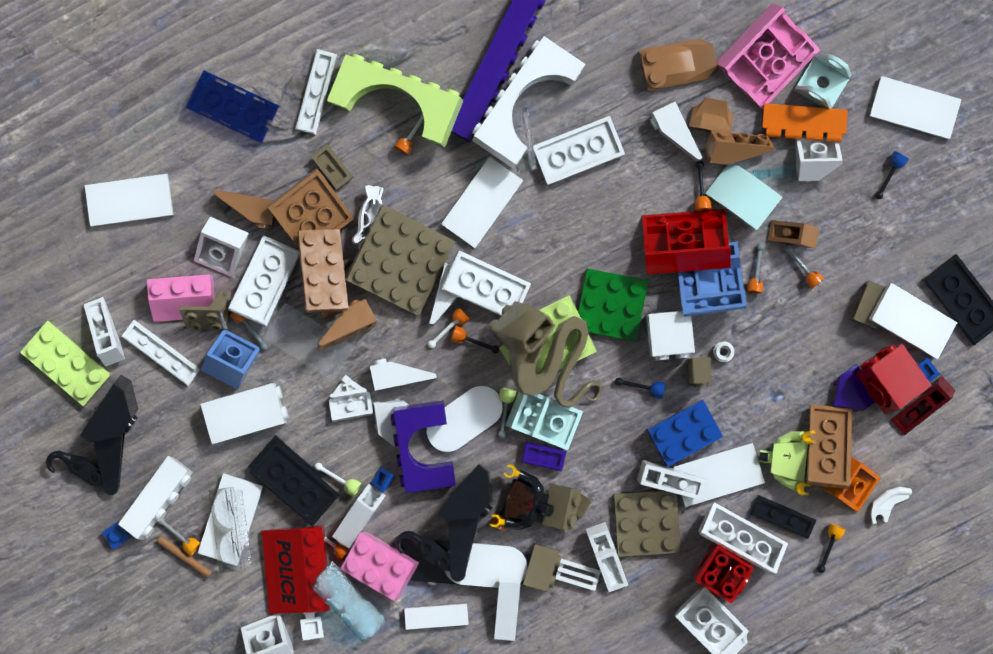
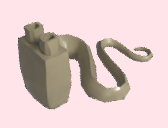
(524, 333)

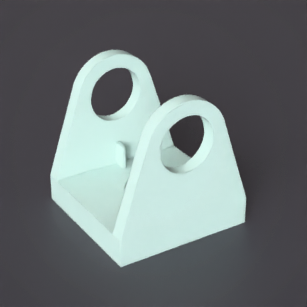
(832, 69)

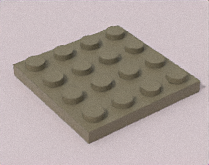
(400, 260)

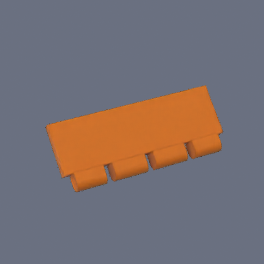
(804, 119)

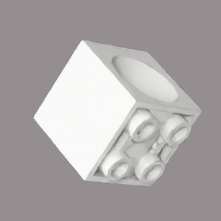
(669, 335)

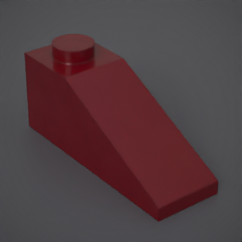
(923, 405)

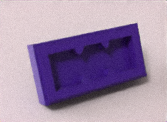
(543, 456)

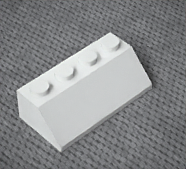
(743, 538)

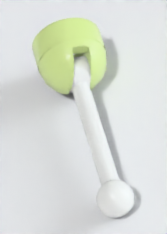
(350, 486)

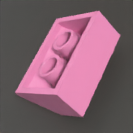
(168, 294)

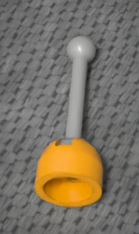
(189, 545)

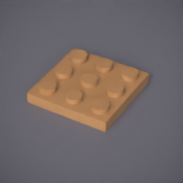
(310, 206)

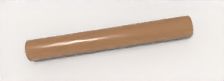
(184, 557)

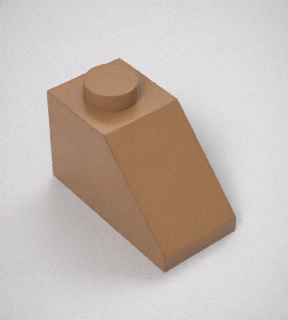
(793, 234)

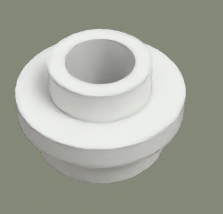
(730, 351)

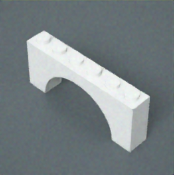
(544, 64)

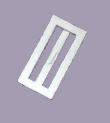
(595, 579)

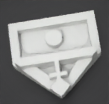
(350, 401)
(383, 420)

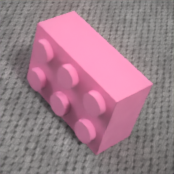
(379, 565)

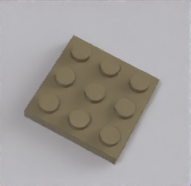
(647, 523)

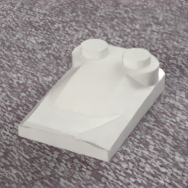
(712, 623)

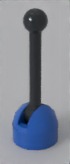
(897, 161)
(656, 388)

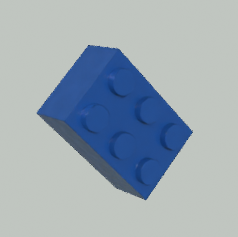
(684, 433)

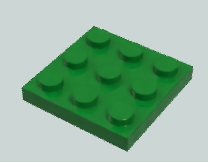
(612, 304)

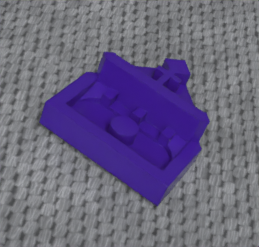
(851, 392)

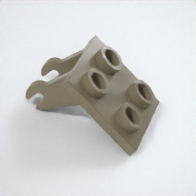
(205, 317)

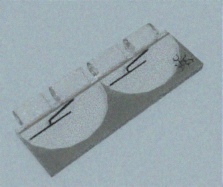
(226, 524)

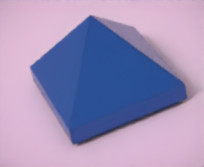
(382, 479)

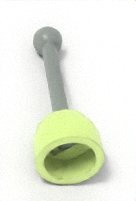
(506, 396)

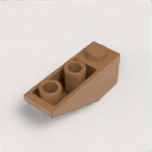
(730, 147)

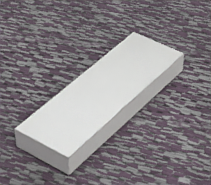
(507, 609)
(436, 616)

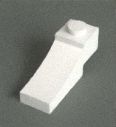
(607, 557)

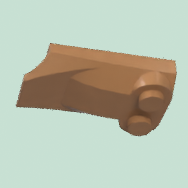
(677, 64)

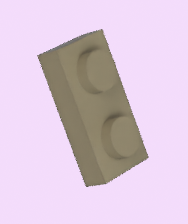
(332, 166)

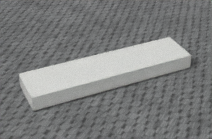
(316, 92)
(161, 352)

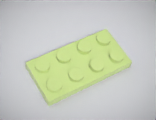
(65, 363)

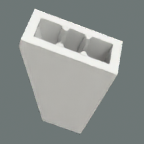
(358, 516)

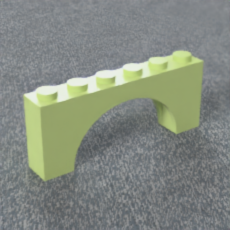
(360, 77)

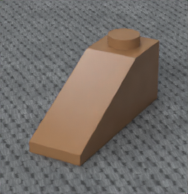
(251, 207)
(350, 323)

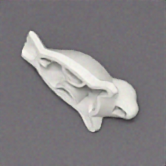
(368, 212)

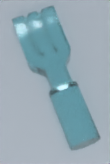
(782, 171)

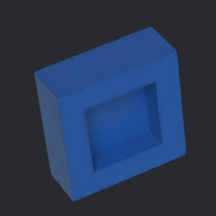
(928, 369)
(116, 535)

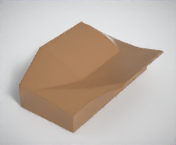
(711, 115)

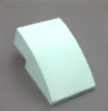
(743, 196)
(544, 419)

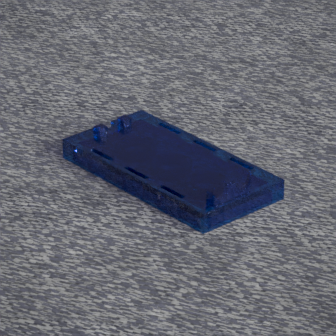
(232, 106)

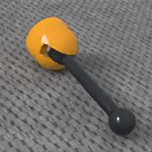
(835, 533)

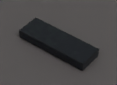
(783, 516)

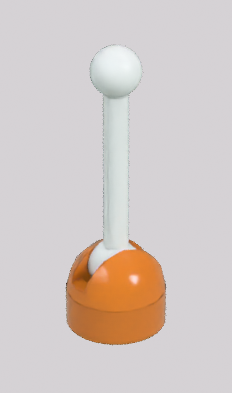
(404, 144)
(459, 317)
(339, 550)

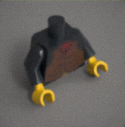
(525, 502)

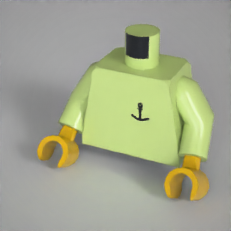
(789, 459)

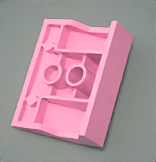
(767, 56)

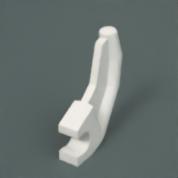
(886, 501)

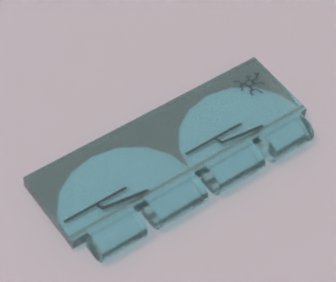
(347, 596)

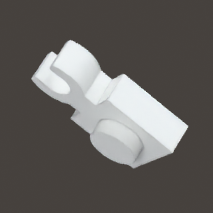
(311, 627)

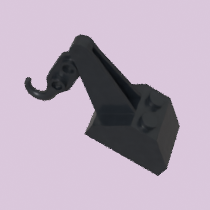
(107, 432)
(462, 513)

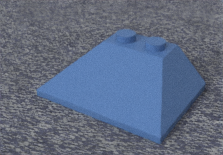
(714, 288)

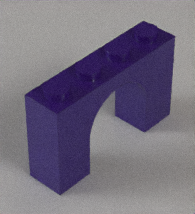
(415, 474)

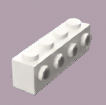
(155, 498)

